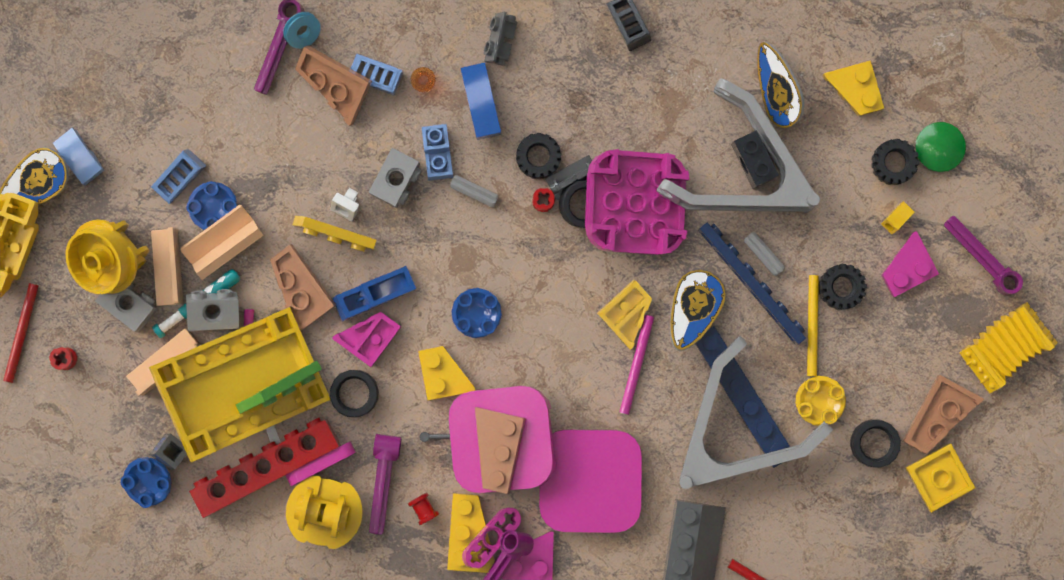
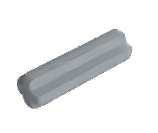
(474, 191)
(764, 253)

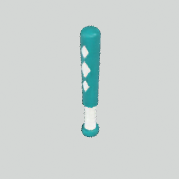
(225, 281)

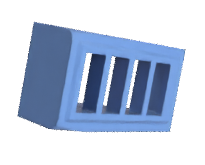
(395, 79)
(193, 160)

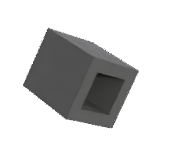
(169, 451)

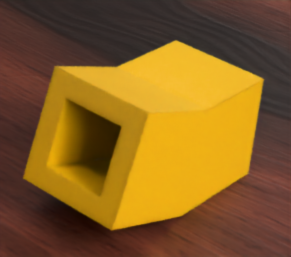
(897, 218)

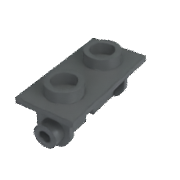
(501, 27)
(567, 175)

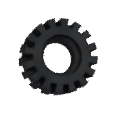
(856, 280)

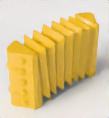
(1007, 346)

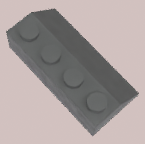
(693, 541)

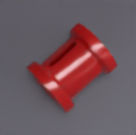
(543, 191)
(70, 355)
(423, 508)

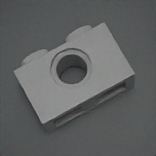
(395, 163)
(135, 317)
(225, 318)

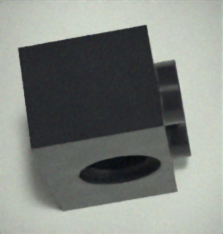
(754, 159)

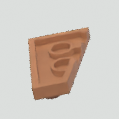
(336, 82)
(300, 287)
(939, 413)
(498, 447)

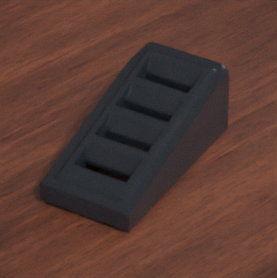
(637, 40)

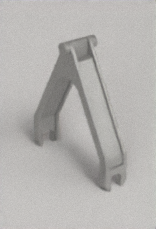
(793, 191)
(702, 468)

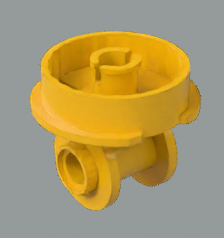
(103, 257)
(324, 512)

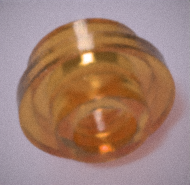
(423, 71)

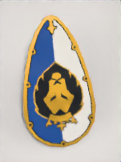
(779, 87)
(38, 176)
(695, 307)

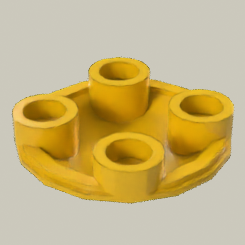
(820, 400)

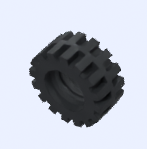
(538, 140)
(908, 153)

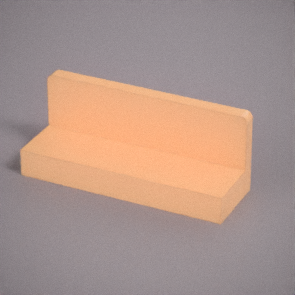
(221, 241)
(167, 267)
(142, 377)

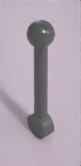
(424, 436)

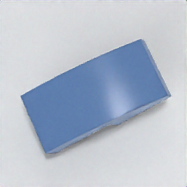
(437, 152)
(78, 156)

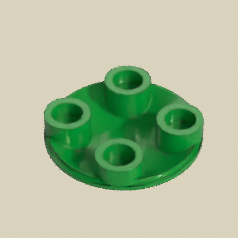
(940, 146)

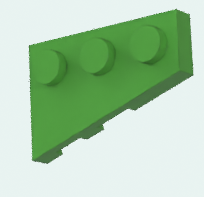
(285, 386)

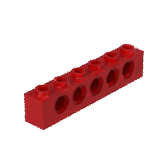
(209, 502)

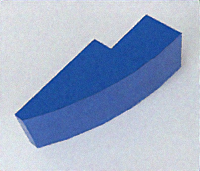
(481, 101)
(374, 293)

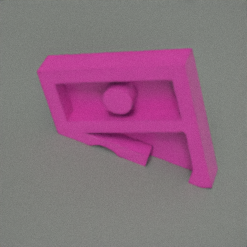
(909, 267)
(369, 337)
(535, 565)

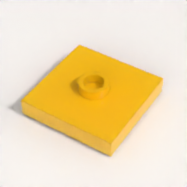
(940, 477)

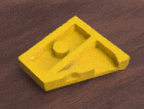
(857, 87)
(442, 374)

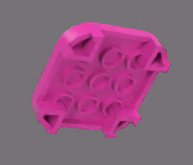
(625, 208)
(536, 452)
(593, 482)

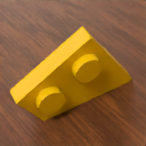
(626, 312)

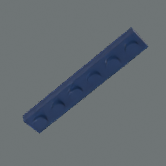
(759, 290)
(743, 395)

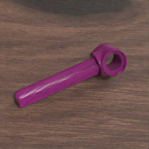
(276, 49)
(984, 257)
(386, 450)
(513, 546)

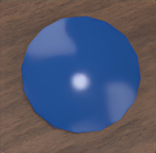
(210, 203)
(476, 312)
(146, 481)

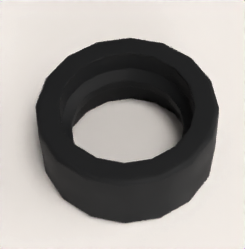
(564, 205)
(335, 393)
(887, 459)

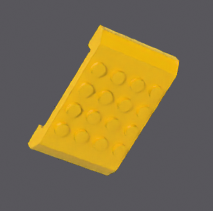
(212, 378)

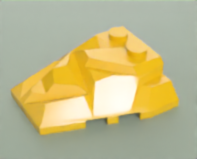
(16, 236)

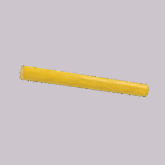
(812, 347)

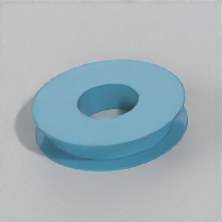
(293, 25)

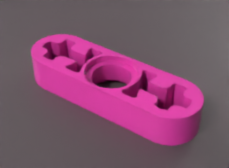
(320, 463)
(484, 556)

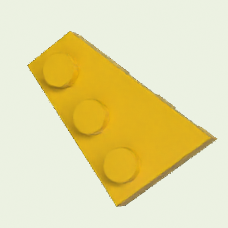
(334, 233)
(466, 524)

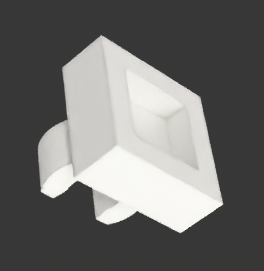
(345, 205)

